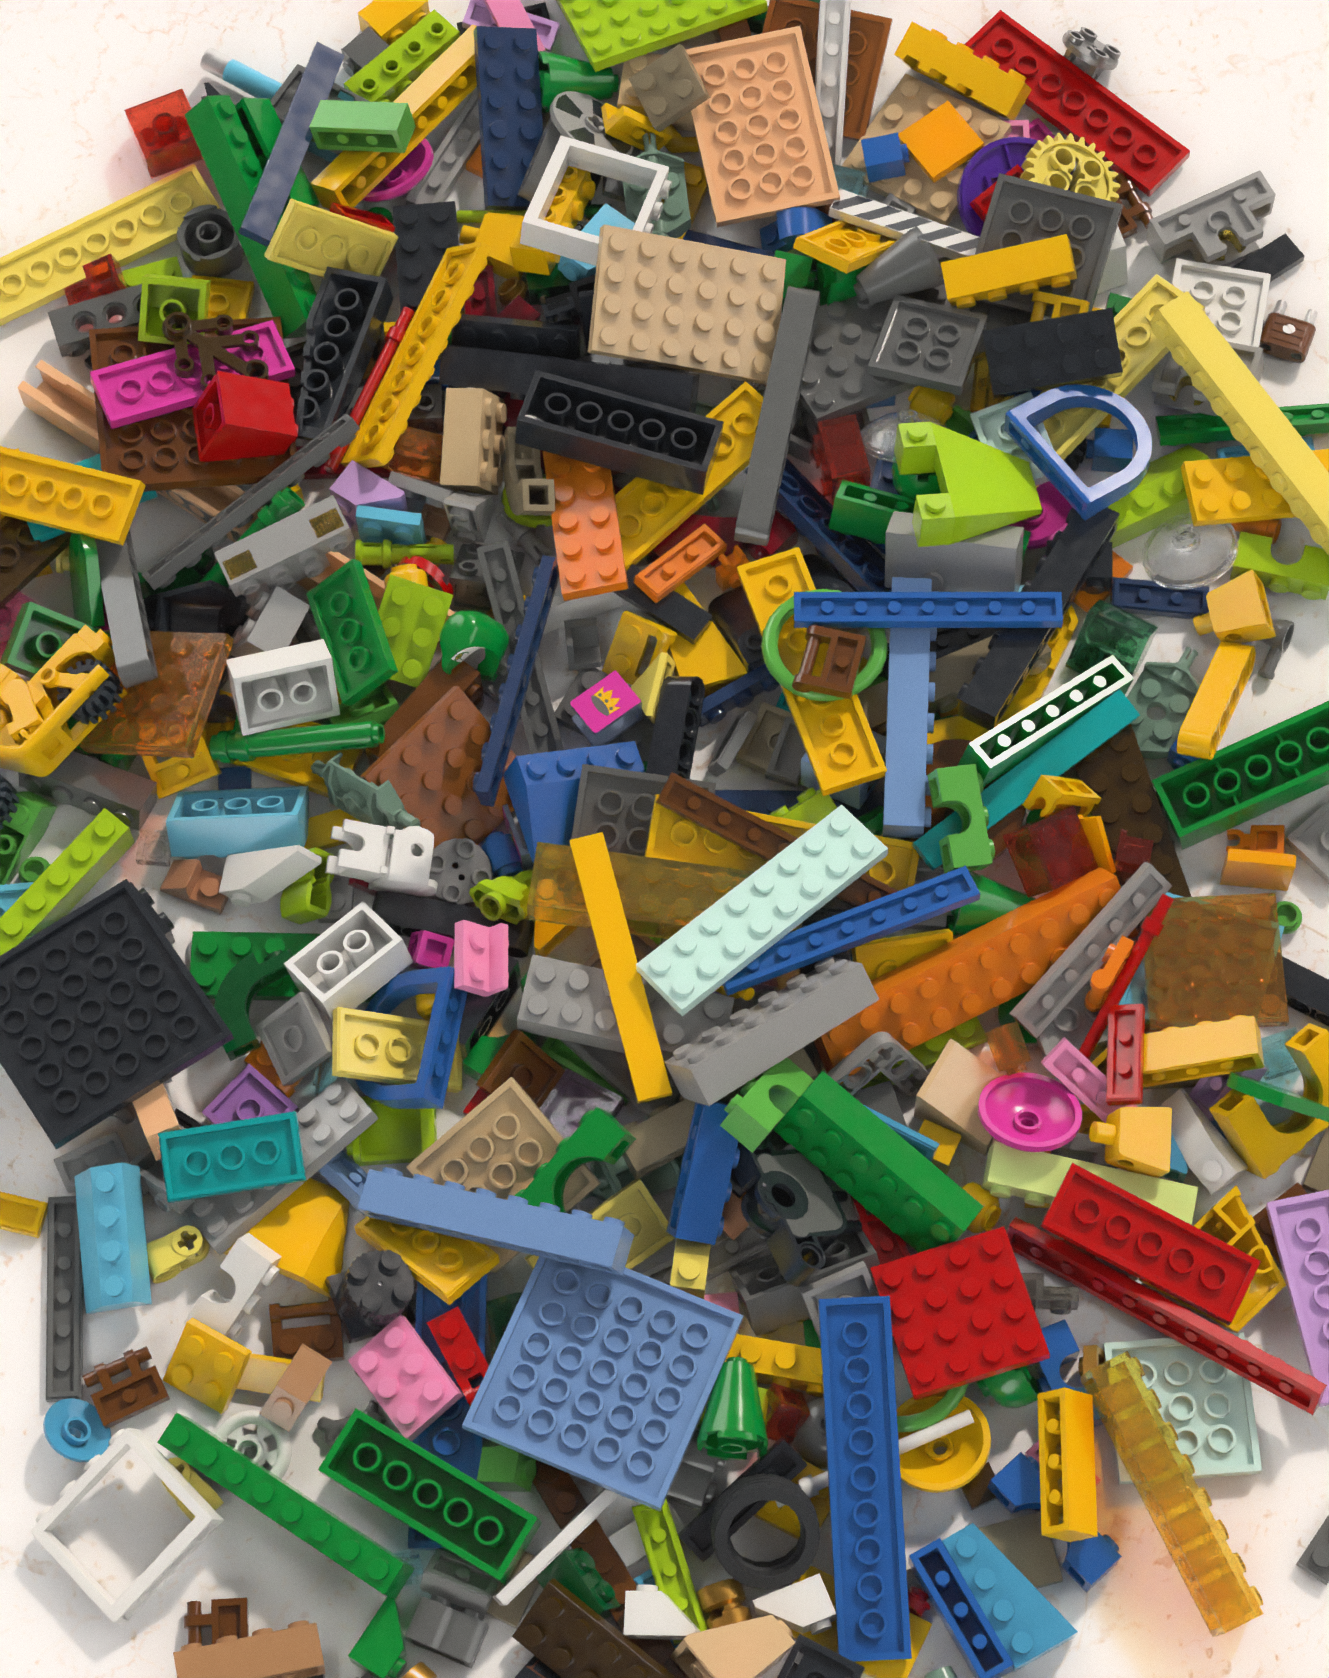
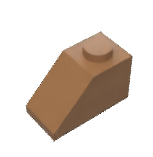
(295, 1387)

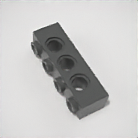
(97, 312)

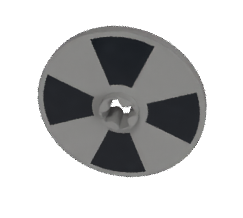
(581, 119)

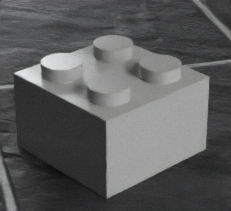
(270, 623)

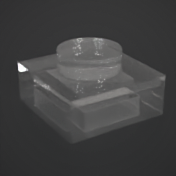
(153, 848)

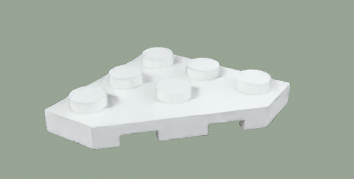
(1231, 297)

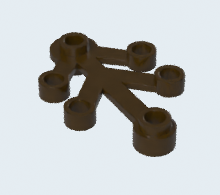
(211, 347)

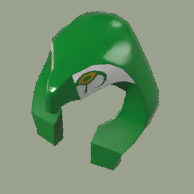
(471, 631)

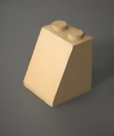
(953, 1093)
(734, 1650)

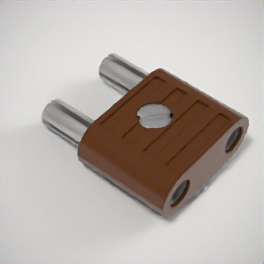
(1287, 336)

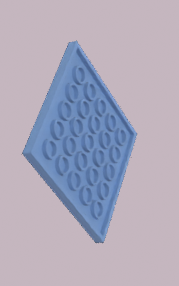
(604, 1376)

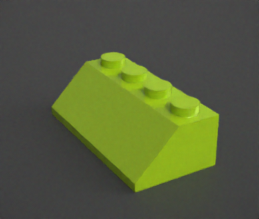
(1156, 497)

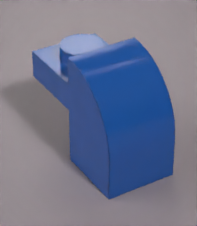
(789, 225)

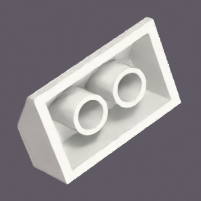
(283, 687)

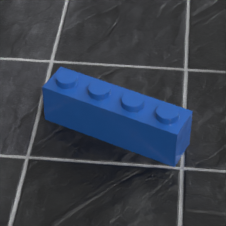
(704, 1177)
(960, 1611)

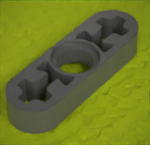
(539, 161)

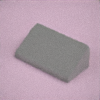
(458, 1582)

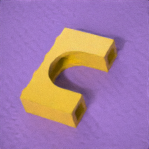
(1247, 1129)

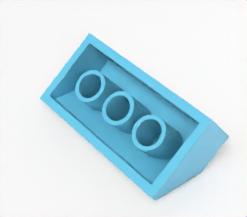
(239, 822)
(112, 1238)

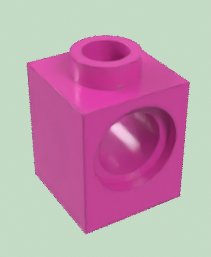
(429, 950)

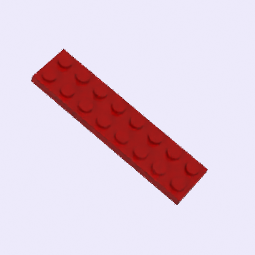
(1081, 104)

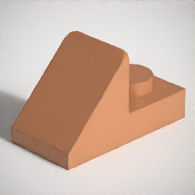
(195, 885)

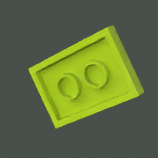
(412, 624)

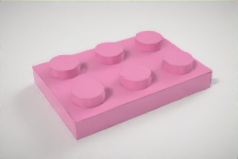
(405, 1378)

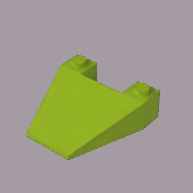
(976, 483)

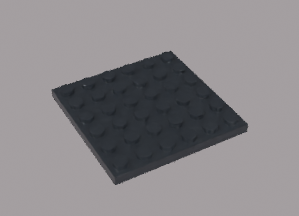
(99, 1014)

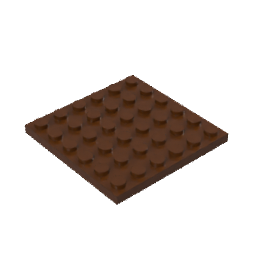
(164, 447)

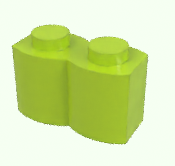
(310, 895)

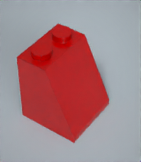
(243, 418)

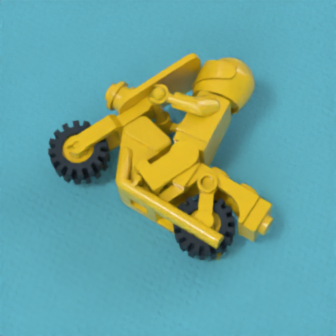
(36, 714)

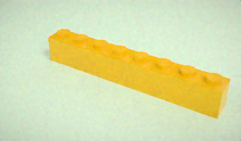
(430, 102)

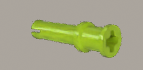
(386, 553)

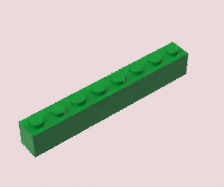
(236, 176)
(286, 1505)

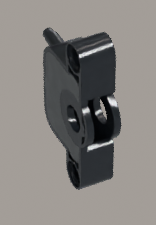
(799, 1200)

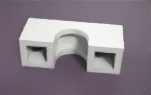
(251, 1267)

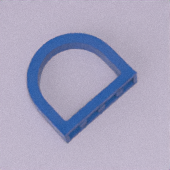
(1085, 500)
(440, 1041)

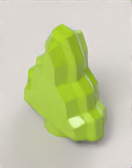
(503, 897)

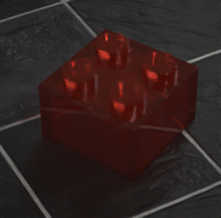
(163, 133)
(840, 454)
(1050, 851)

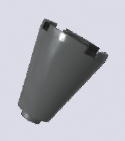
(900, 270)

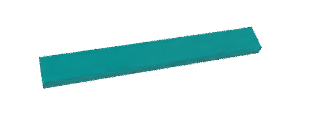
(1051, 759)

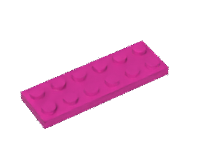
(152, 388)

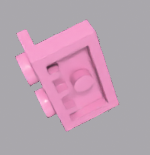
(481, 958)

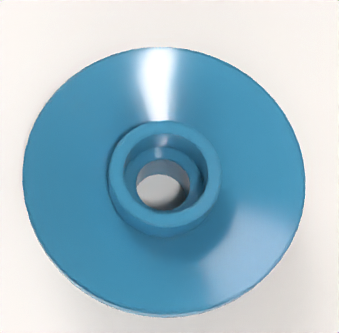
(80, 1420)

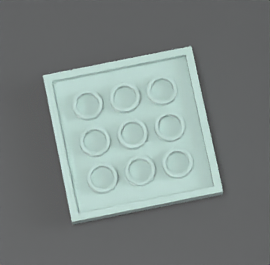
(1202, 1402)

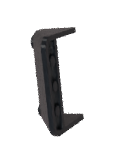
(199, 609)
(736, 620)

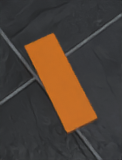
(680, 563)

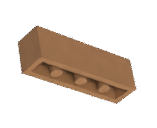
(265, 1654)

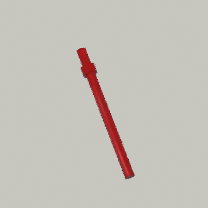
(393, 339)
(1150, 928)

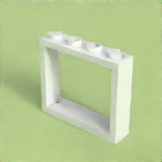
(598, 160)
(174, 1555)

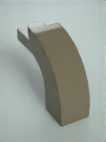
(524, 481)

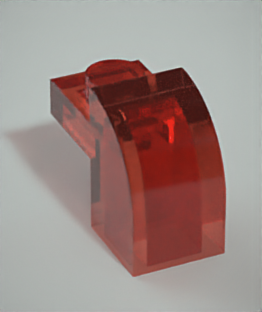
(102, 278)

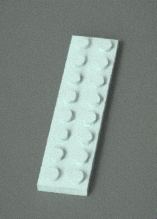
(761, 910)

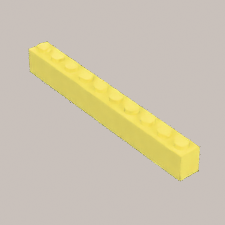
(1247, 411)

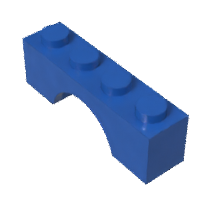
(1019, 1490)

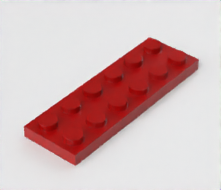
(1150, 1244)

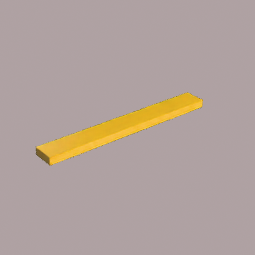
(619, 968)

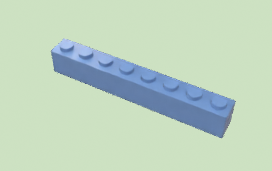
(908, 723)
(496, 1221)

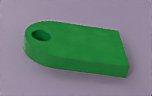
(85, 580)
(1277, 1096)

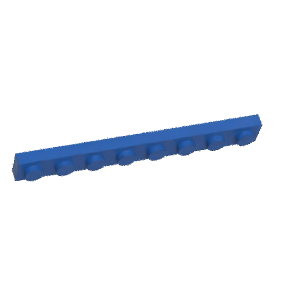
(928, 609)
(858, 927)

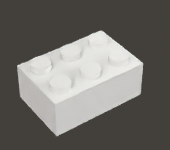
(349, 961)

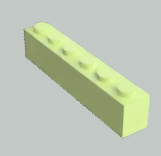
(1040, 1174)

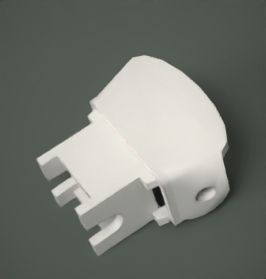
(372, 854)

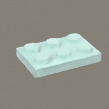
(990, 430)

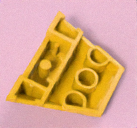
(1233, 1225)
(307, 1233)

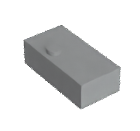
(973, 565)

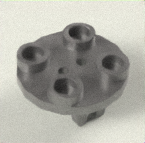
(1089, 49)
(472, 865)

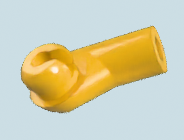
(681, 144)

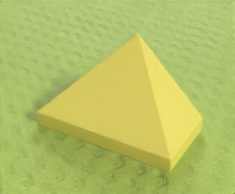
(649, 684)

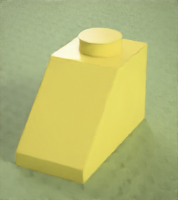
(690, 1267)

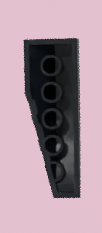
(339, 345)

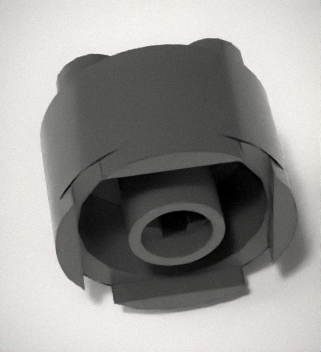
(209, 242)

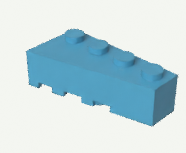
(1013, 1606)

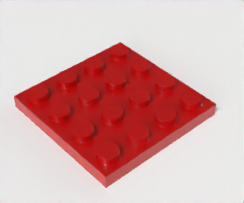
(960, 1313)

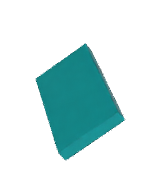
(232, 1157)

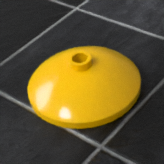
(965, 1453)

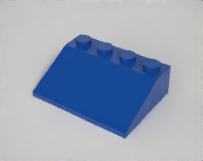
(547, 788)

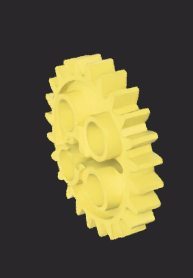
(1055, 159)

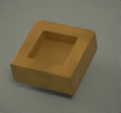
(1092, 1357)

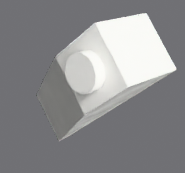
(264, 873)
(1202, 1144)

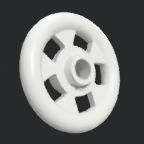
(233, 1429)

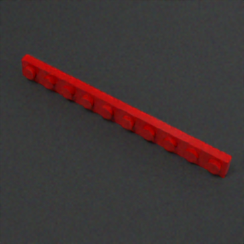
(1166, 1316)

